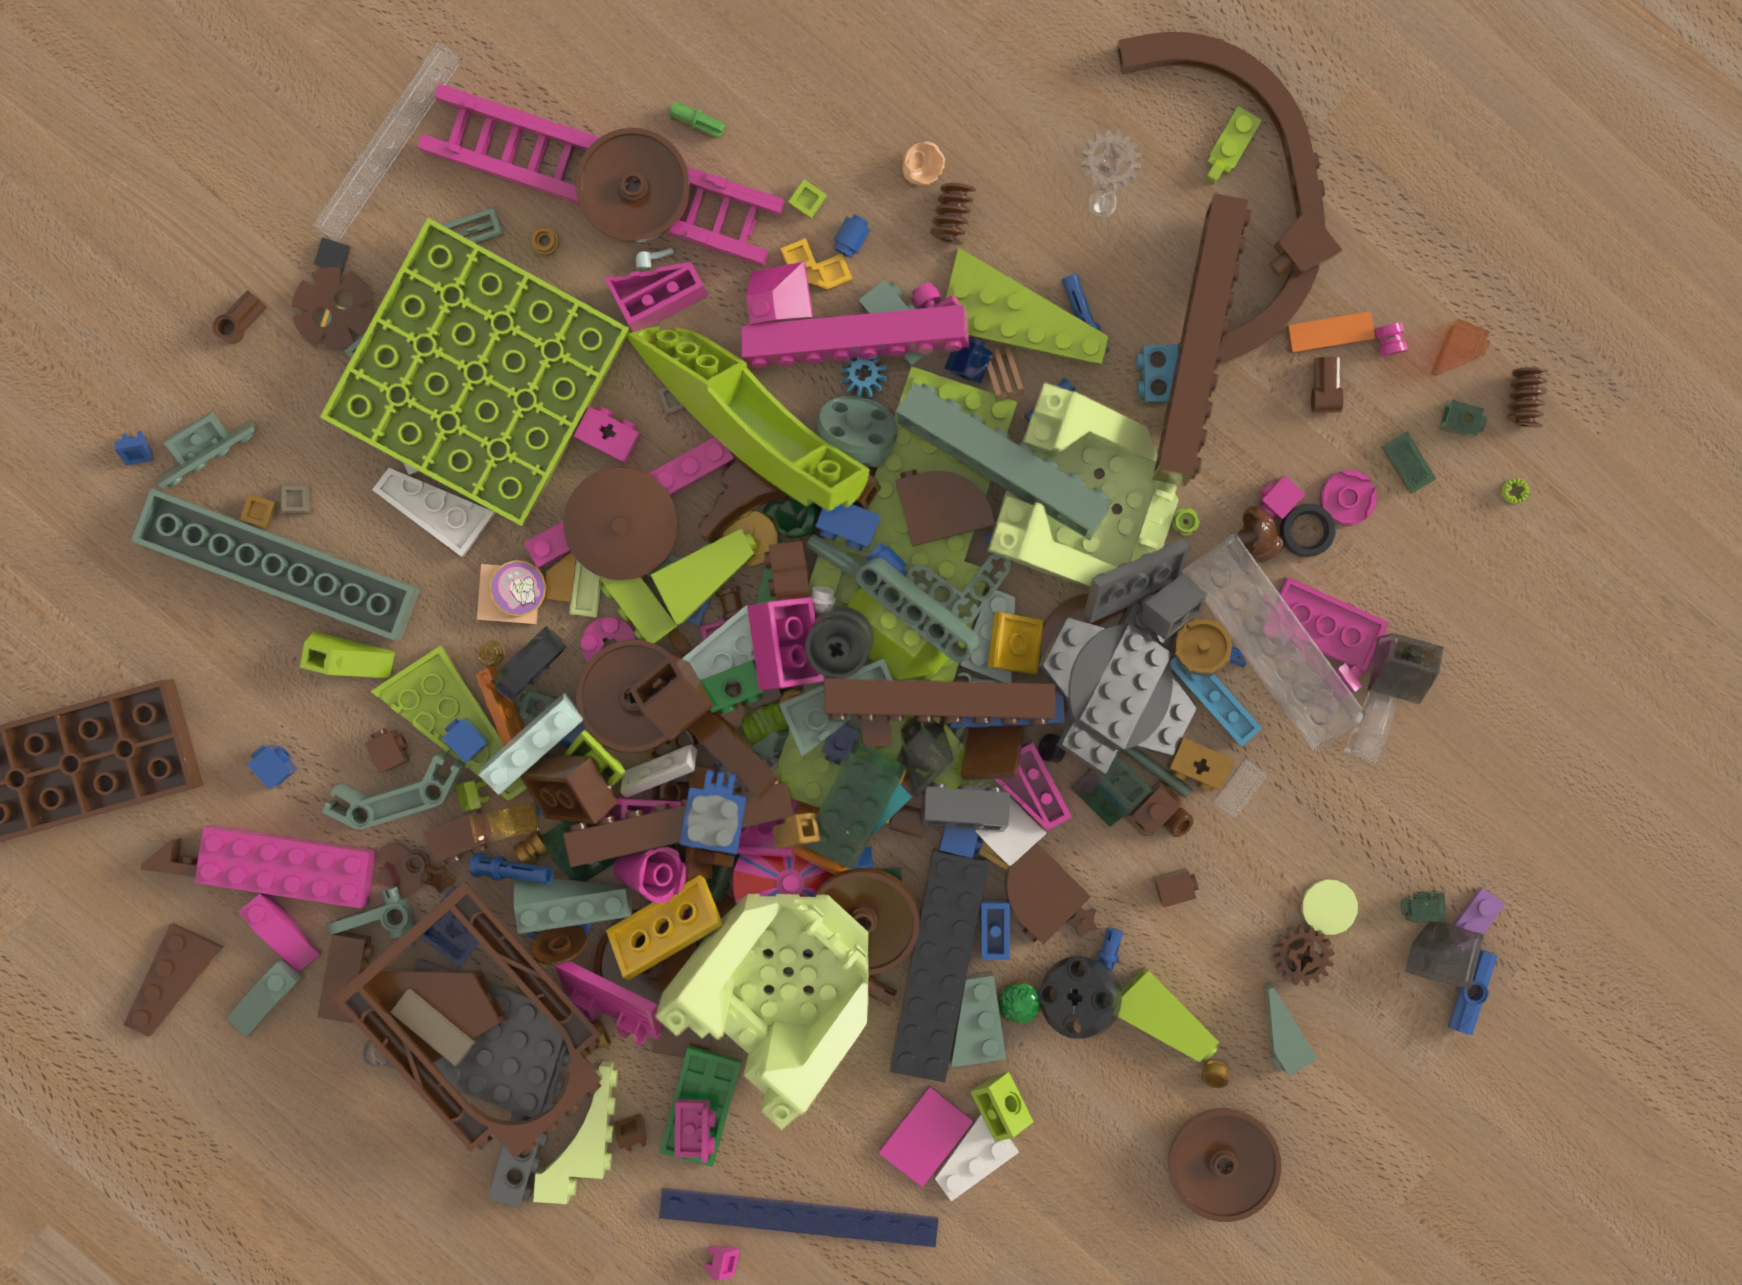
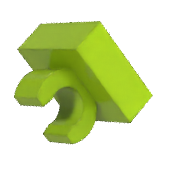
(468, 795)

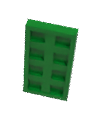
(704, 1077)

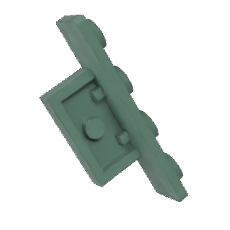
(199, 443)

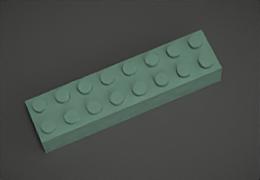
(1002, 460)

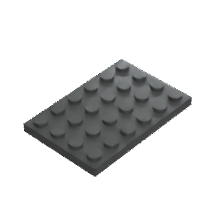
(510, 1062)

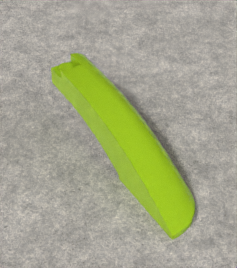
(748, 418)

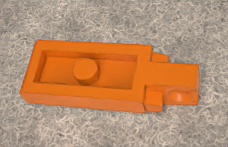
(502, 710)

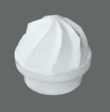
(822, 598)

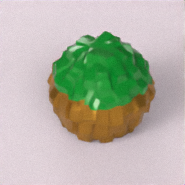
(1019, 1002)

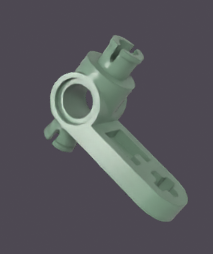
(383, 913)

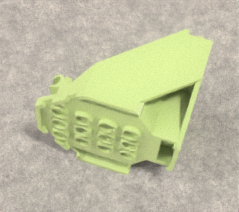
(1079, 440)
(788, 1033)

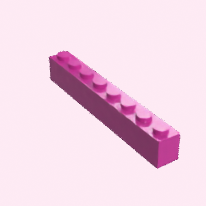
(855, 336)
(674, 477)

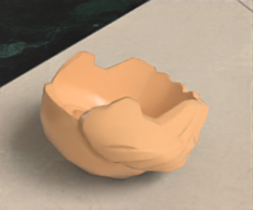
(923, 163)

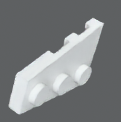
(973, 1159)

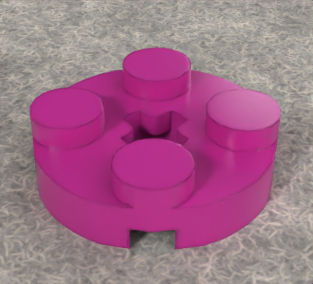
(601, 628)

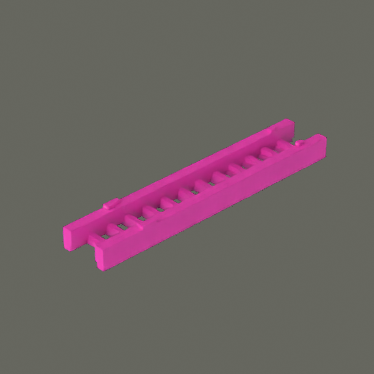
(556, 187)

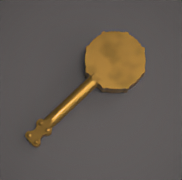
(1203, 647)

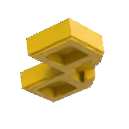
(824, 274)

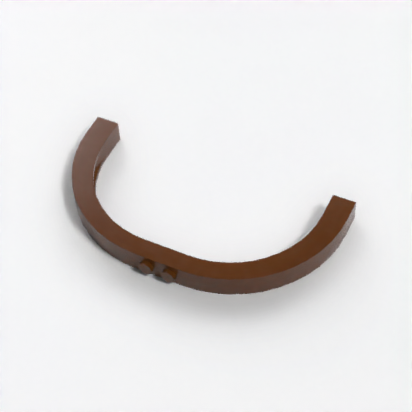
(1302, 164)

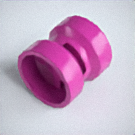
(1394, 345)

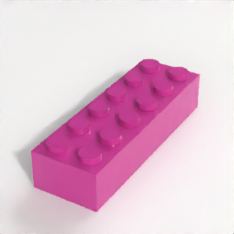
(285, 866)

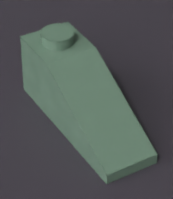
(265, 997)
(1285, 1038)

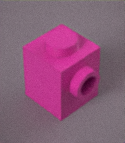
(1280, 497)

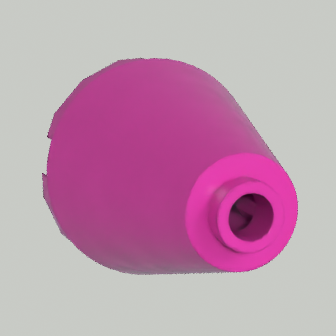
(652, 873)

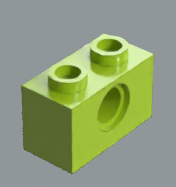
(1001, 1106)

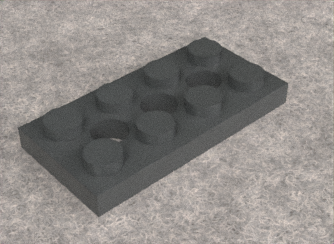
(1135, 580)

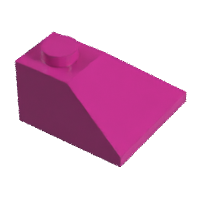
(779, 294)

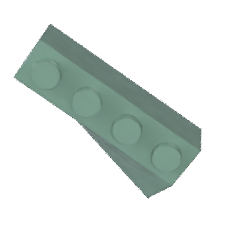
(568, 903)

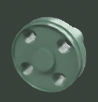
(858, 429)

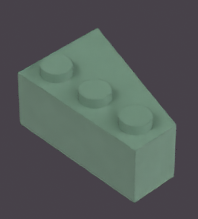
(978, 1026)

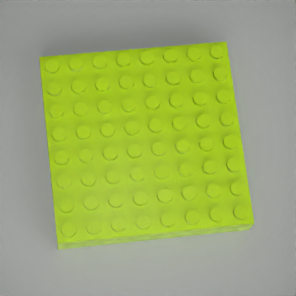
(475, 372)

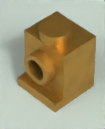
(796, 831)

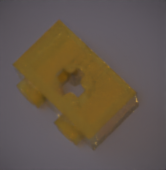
(504, 822)

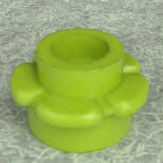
(1191, 516)

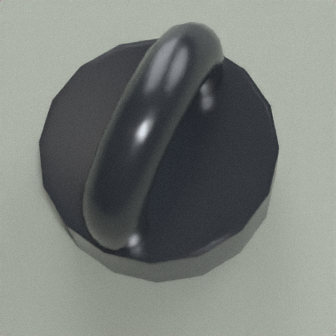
(1049, 750)

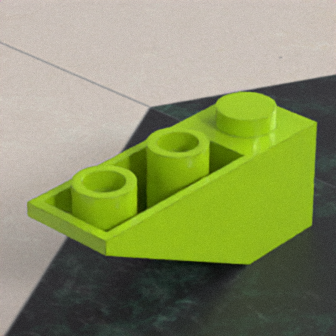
(345, 657)

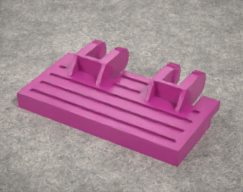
(598, 994)

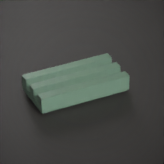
(475, 217)

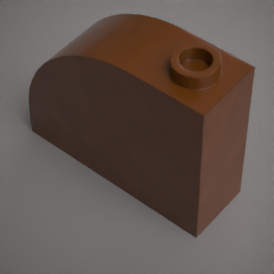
(941, 505)
(1042, 893)

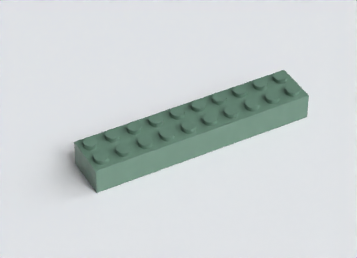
(275, 564)

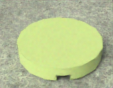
(1329, 906)

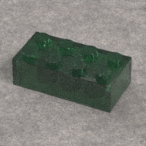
(855, 804)

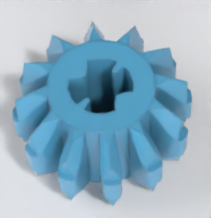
(869, 381)

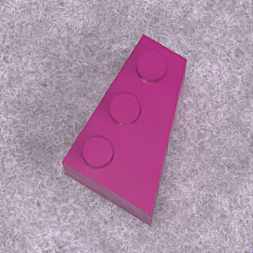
(656, 294)

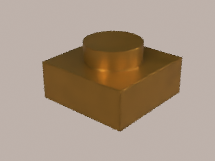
(258, 511)

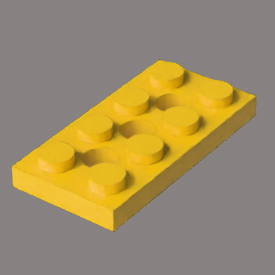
(678, 936)

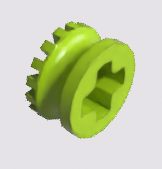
(1517, 483)

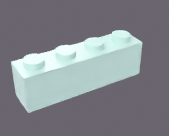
(531, 744)

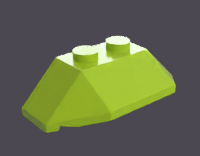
(899, 645)

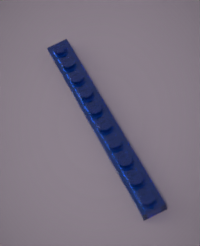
(798, 1217)

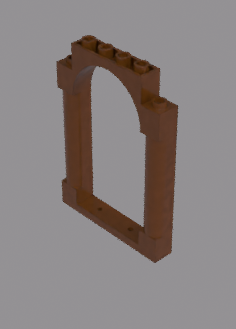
(461, 1117)

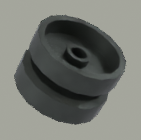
(839, 642)

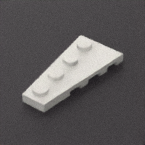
(440, 513)

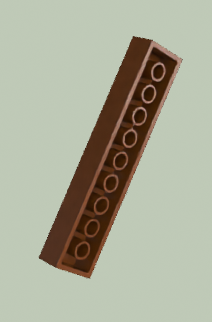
(1200, 340)

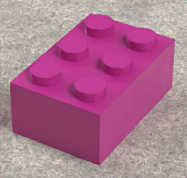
(779, 642)

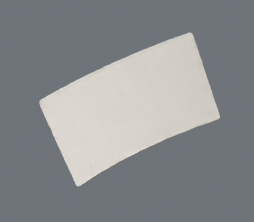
(1019, 835)

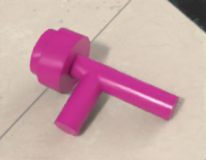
(927, 295)

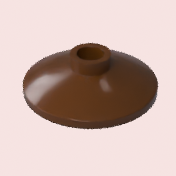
(559, 944)

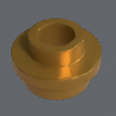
(542, 232)

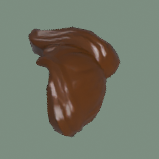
(1260, 535)

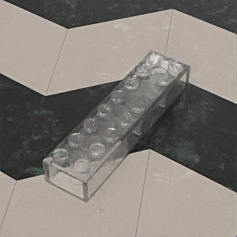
(1275, 643)

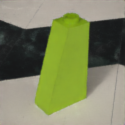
(701, 574)
(1160, 1014)

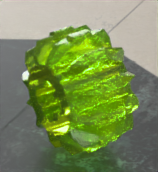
(763, 723)

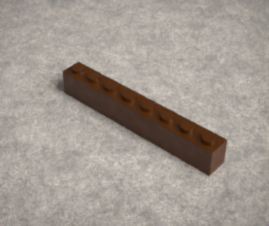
(939, 699)
(662, 826)

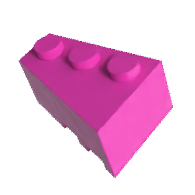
(1036, 789)

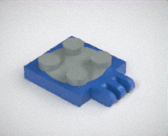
(714, 815)

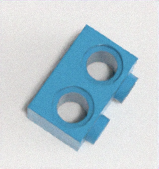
(1152, 374)

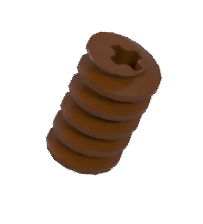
(951, 212)
(1526, 396)

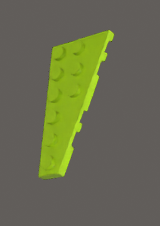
(1018, 317)
(434, 695)

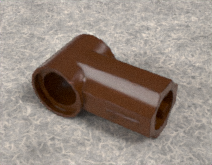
(242, 314)
(1327, 393)

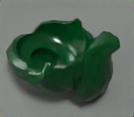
(793, 517)

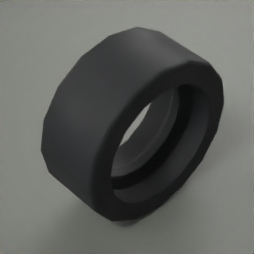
(1328, 524)

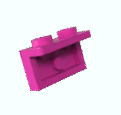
(692, 1129)

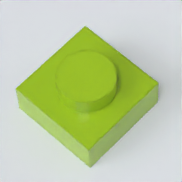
(807, 199)

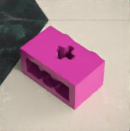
(591, 431)

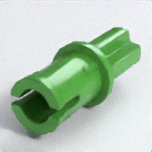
(696, 120)

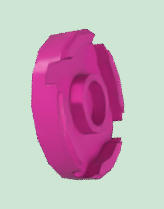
(1348, 497)

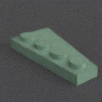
(806, 712)

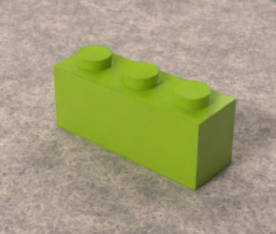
(641, 607)

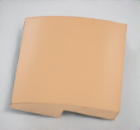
(488, 610)

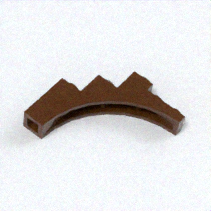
(750, 490)

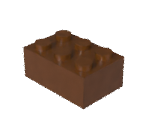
(569, 788)

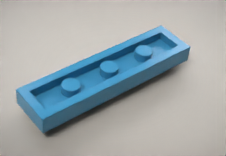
(1219, 703)

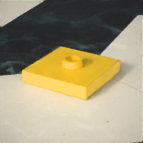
(1015, 643)

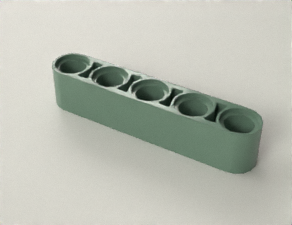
(903, 608)

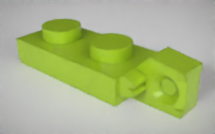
(1232, 143)

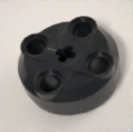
(528, 664)
(1080, 997)

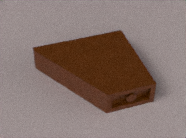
(457, 994)

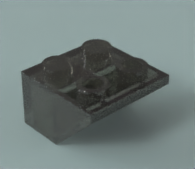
(1404, 667)

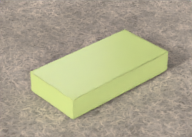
(585, 592)

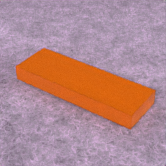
(1330, 332)

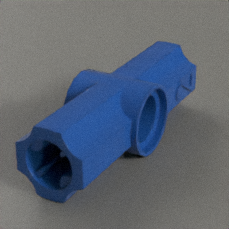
(1466, 1008)

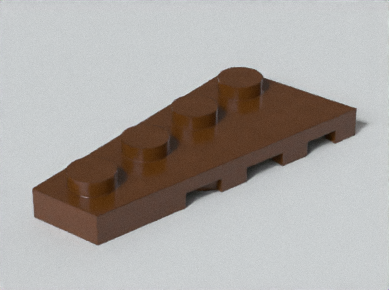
(173, 971)

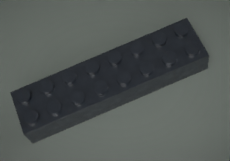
(939, 966)

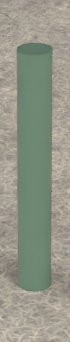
(1158, 771)

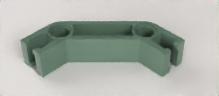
(395, 801)

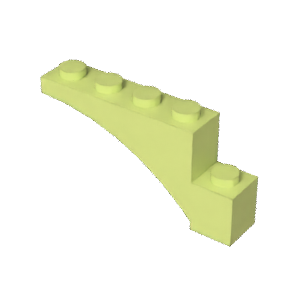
(587, 1152)

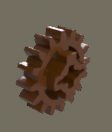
(1306, 943)

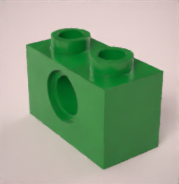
(717, 687)

